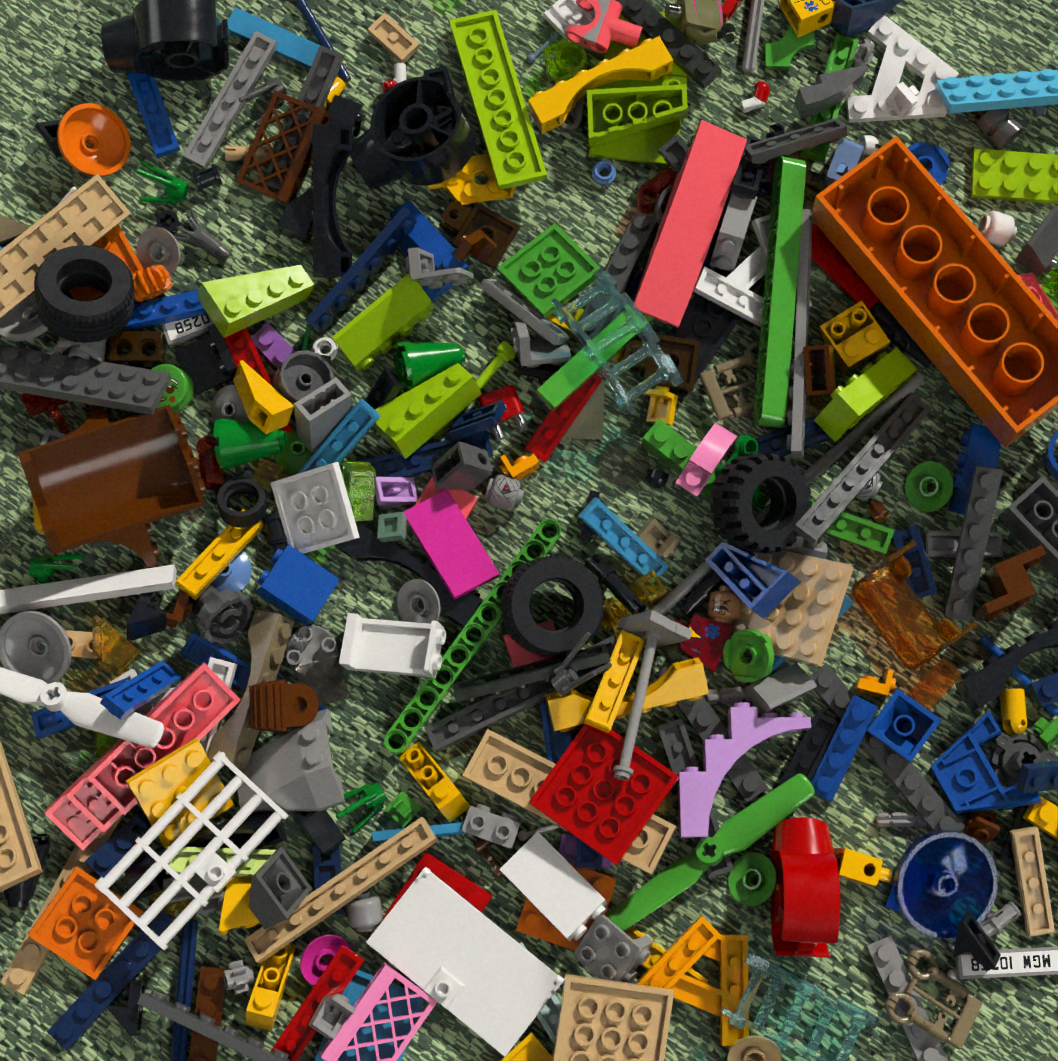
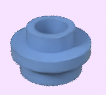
(606, 166)

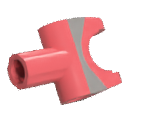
(604, 27)

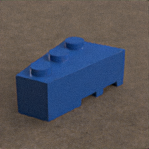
(979, 448)
(752, 579)

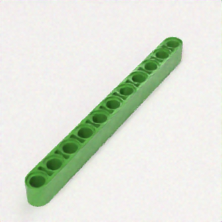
(780, 292)
(462, 644)

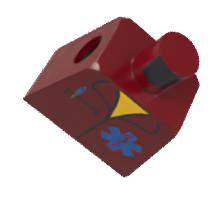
(706, 641)

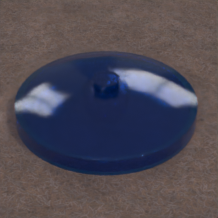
(944, 879)

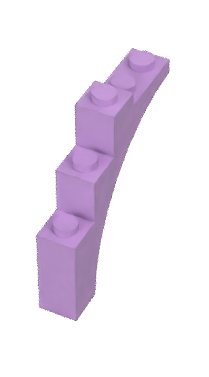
(745, 730)

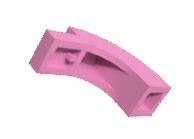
(705, 459)

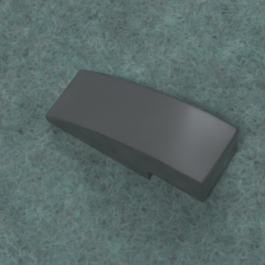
(828, 91)

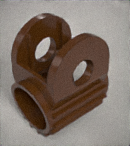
(279, 705)

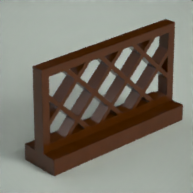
(303, 156)

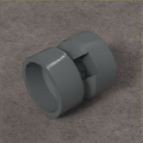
(1000, 127)

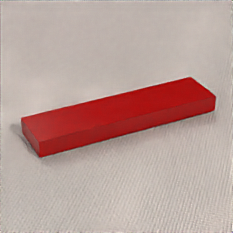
(559, 420)

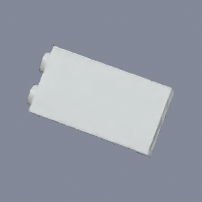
(392, 646)
(554, 887)

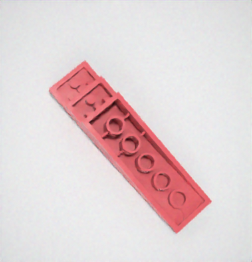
(689, 223)
(102, 790)

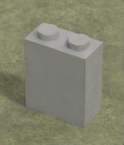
(732, 232)
(321, 413)

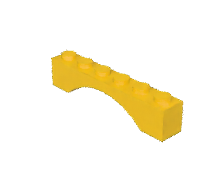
(643, 63)
(679, 682)

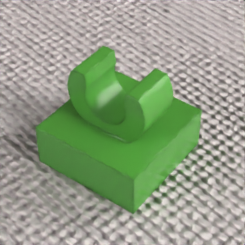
(1048, 732)
(403, 809)

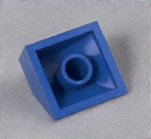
(904, 725)

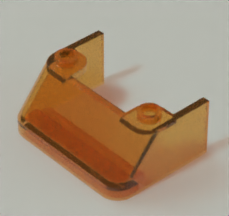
(900, 613)

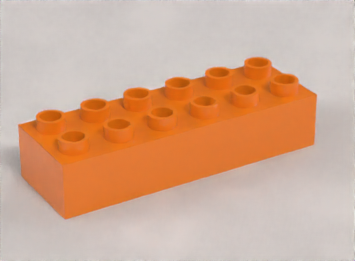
(946, 288)

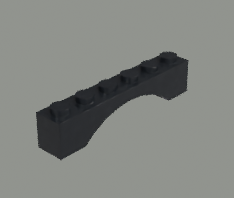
(330, 151)
(297, 216)
(371, 549)
(988, 683)
(202, 839)

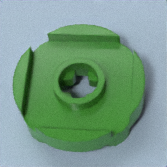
(762, 652)

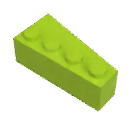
(630, 110)
(252, 297)
(864, 393)
(425, 409)

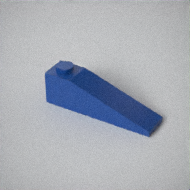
(429, 239)

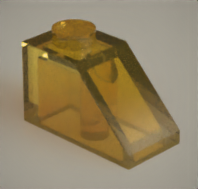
(111, 647)

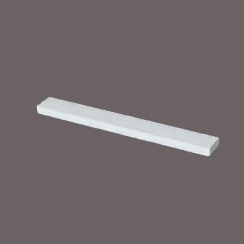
(87, 589)

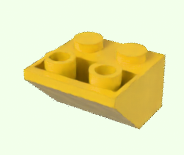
(854, 337)

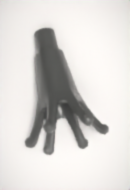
(201, 237)

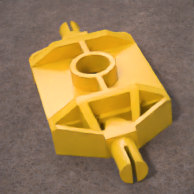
(464, 188)

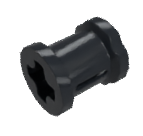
(207, 177)

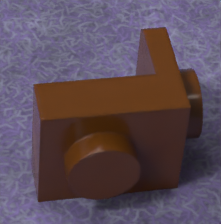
(475, 244)
(183, 607)
(981, 826)

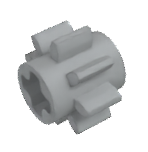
(238, 977)

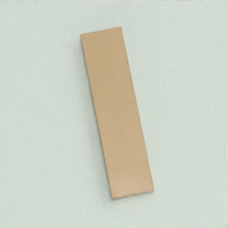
(1032, 881)

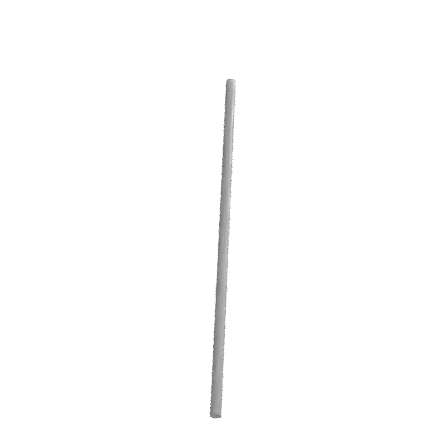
(811, 474)

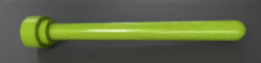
(504, 353)

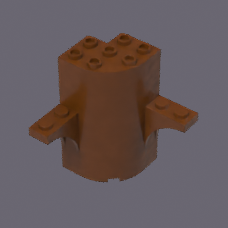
(114, 480)

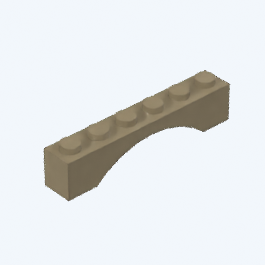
(268, 642)

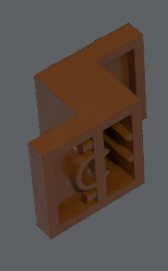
(1009, 584)

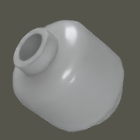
(364, 912)

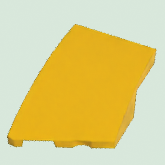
(236, 906)

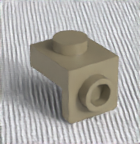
(658, 538)

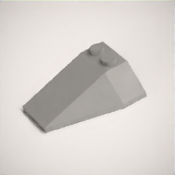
(295, 769)

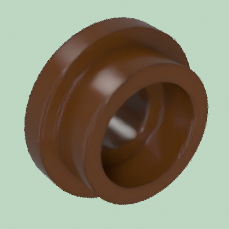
(878, 512)

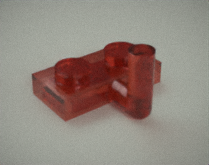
(38, 404)

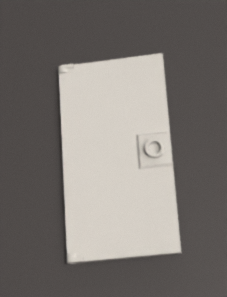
(465, 961)

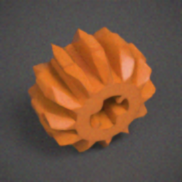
(151, 283)

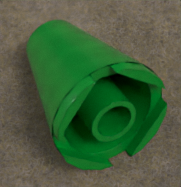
(423, 360)
(244, 442)

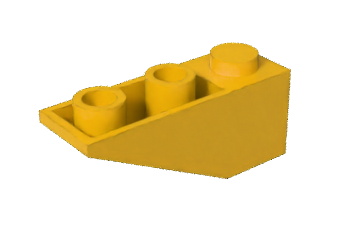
(261, 401)
(434, 782)
(269, 989)

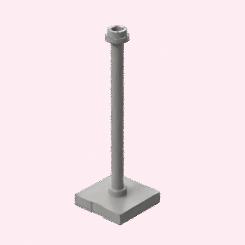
(657, 632)

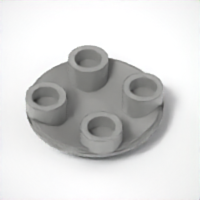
(310, 645)

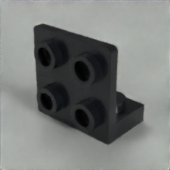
(207, 361)

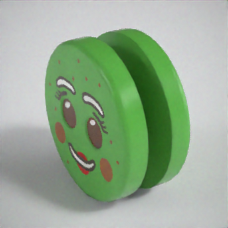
(179, 390)

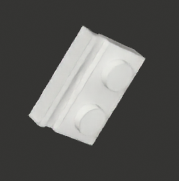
(566, 13)

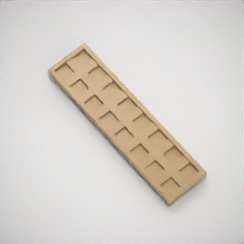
(75, 221)

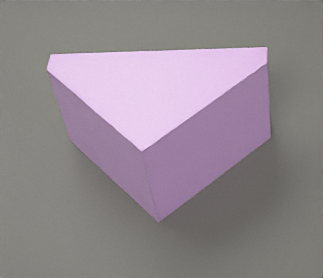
(395, 492)

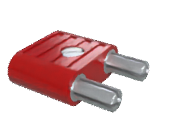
(513, 407)

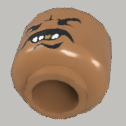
(724, 605)

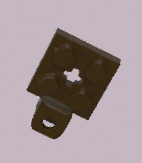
(482, 218)
(682, 350)

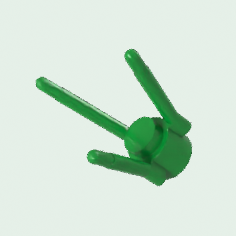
(174, 187)
(45, 566)
(371, 796)

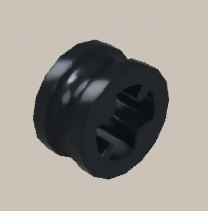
(163, 217)

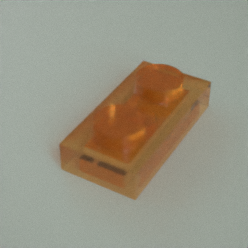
(935, 684)

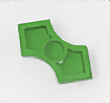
(780, 53)

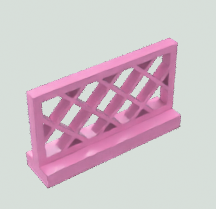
(364, 1005)

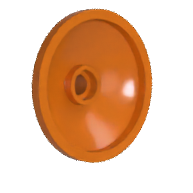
(102, 130)

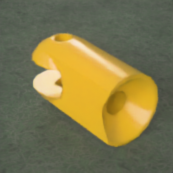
(1013, 711)

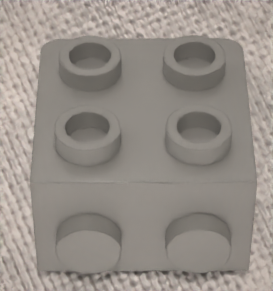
(422, 270)
(536, 352)
(611, 952)

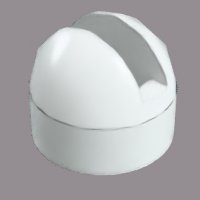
(869, 144)

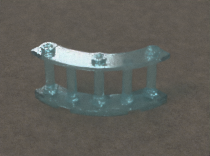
(635, 323)
(802, 993)

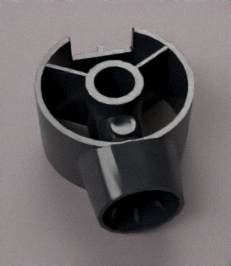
(168, 40)
(412, 104)

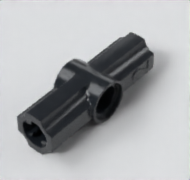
(899, 336)

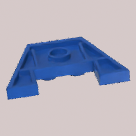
(970, 779)

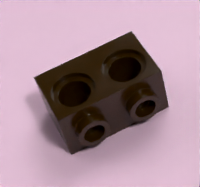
(138, 342)

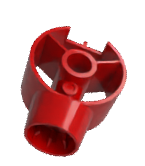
(807, 889)

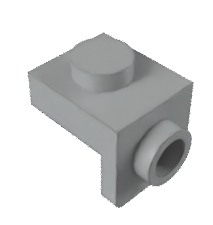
(331, 1015)

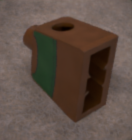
(820, 369)

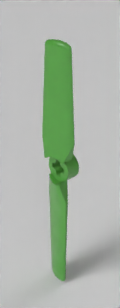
(732, 837)

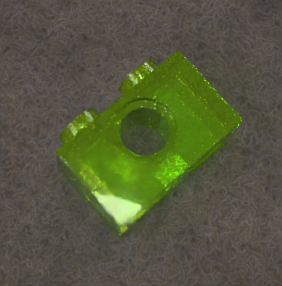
(360, 487)

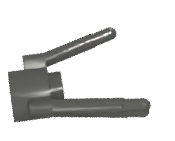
(267, 90)
(567, 679)

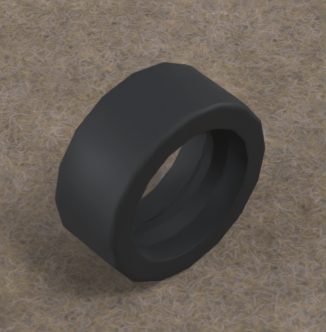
(243, 518)

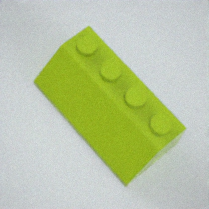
(383, 323)

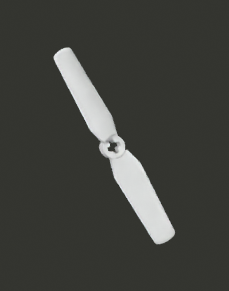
(80, 708)

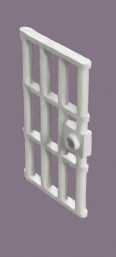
(207, 864)

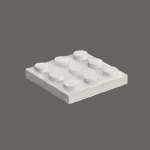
(315, 509)

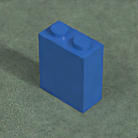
(296, 584)

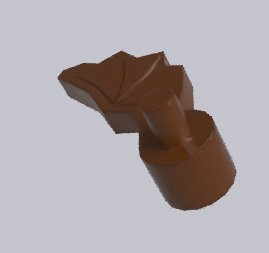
(480, 846)

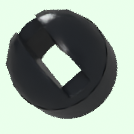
(657, 479)

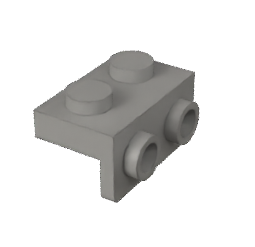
(491, 827)

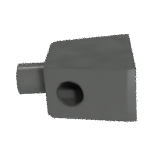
(462, 468)

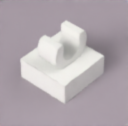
(902, 99)

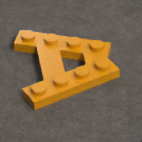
(729, 950)

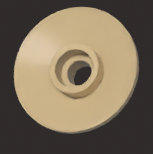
(763, 1047)

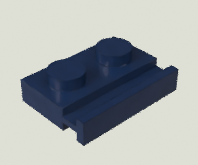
(477, 420)

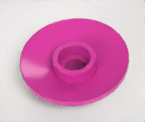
(310, 961)

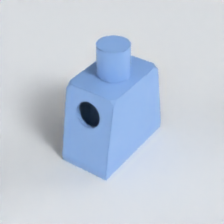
(844, 159)

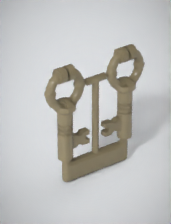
(715, 394)
(964, 1020)

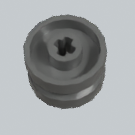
(301, 375)

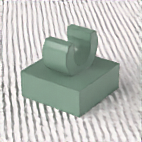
(392, 527)

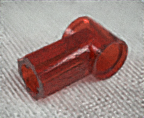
(653, 189)
(209, 468)

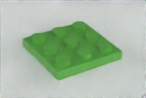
(549, 269)

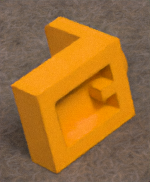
(523, 466)
(870, 685)

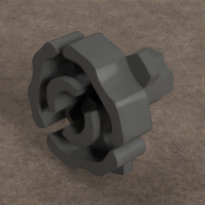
(219, 613)
(1032, 751)

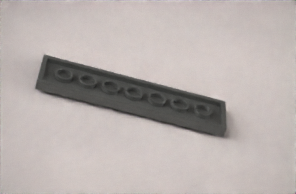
(81, 380)

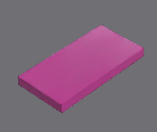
(451, 544)

